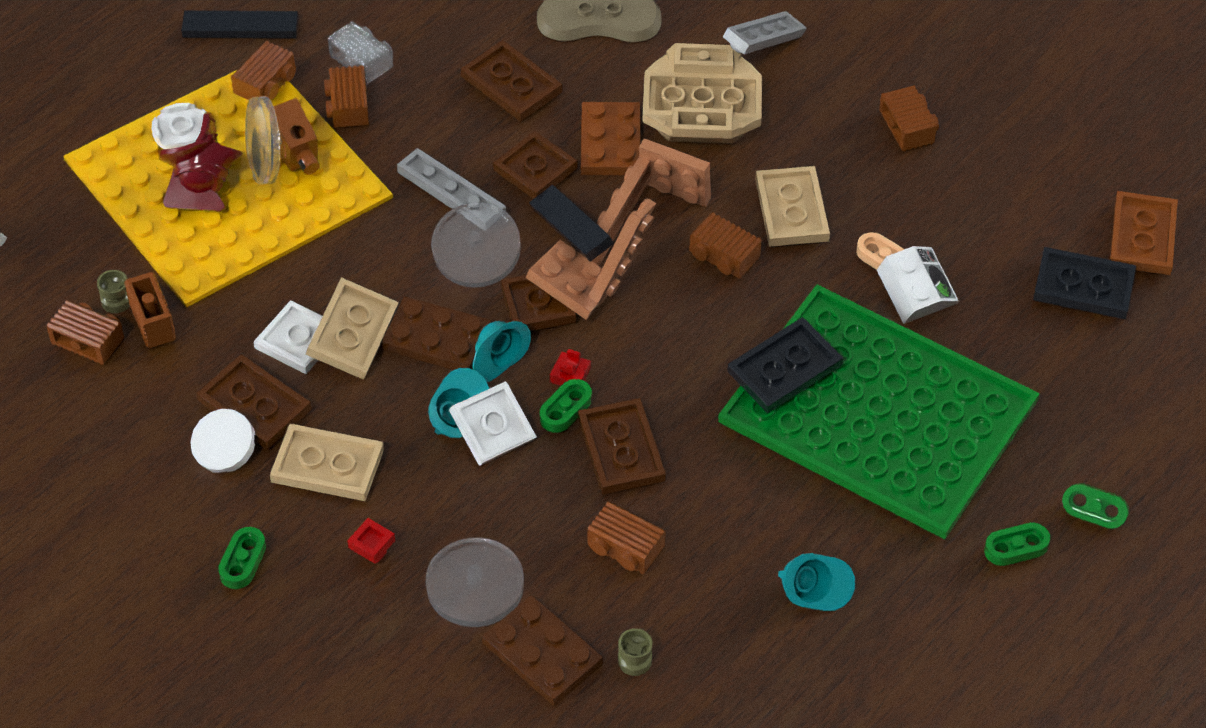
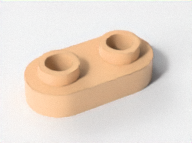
(879, 245)

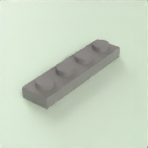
(764, 32)
(442, 181)

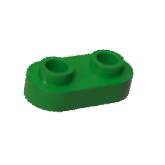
(563, 407)
(1095, 507)
(1015, 544)
(243, 561)

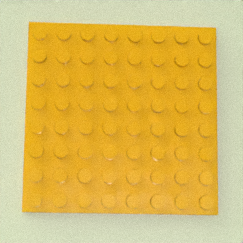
(261, 223)

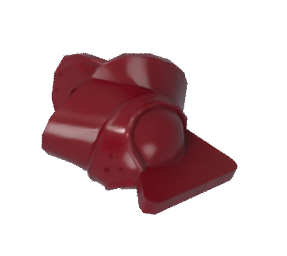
(198, 170)

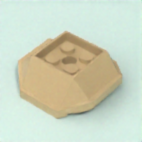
(702, 94)

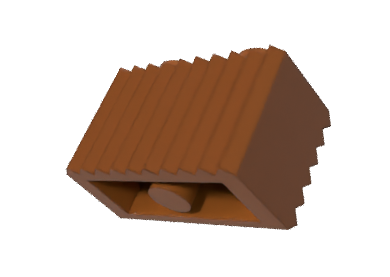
(264, 72)
(348, 96)
(908, 117)
(725, 246)
(150, 309)
(85, 331)
(625, 538)

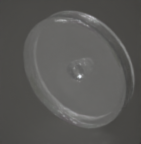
(262, 140)
(476, 244)
(474, 582)

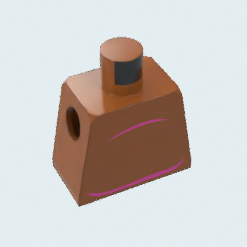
(300, 144)

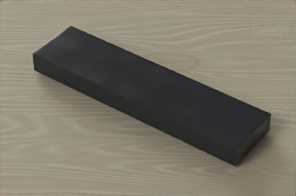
(239, 24)
(571, 223)

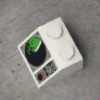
(916, 283)

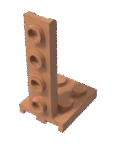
(662, 169)
(582, 283)

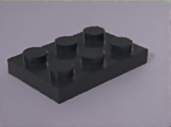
(1084, 283)
(785, 365)

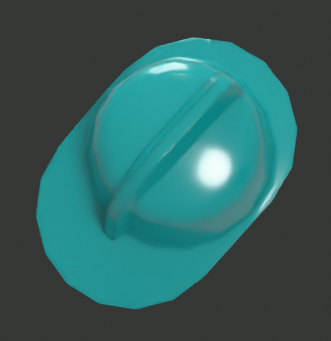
(500, 347)
(454, 388)
(818, 582)

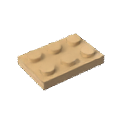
(792, 206)
(352, 328)
(327, 462)

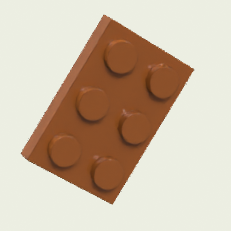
(609, 137)
(1144, 232)

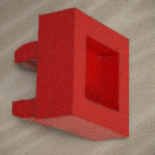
(569, 367)
(371, 541)

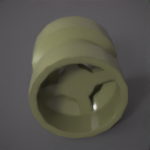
(113, 291)
(635, 652)

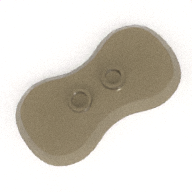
(610, 18)

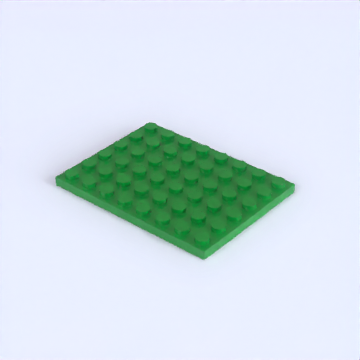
(895, 420)

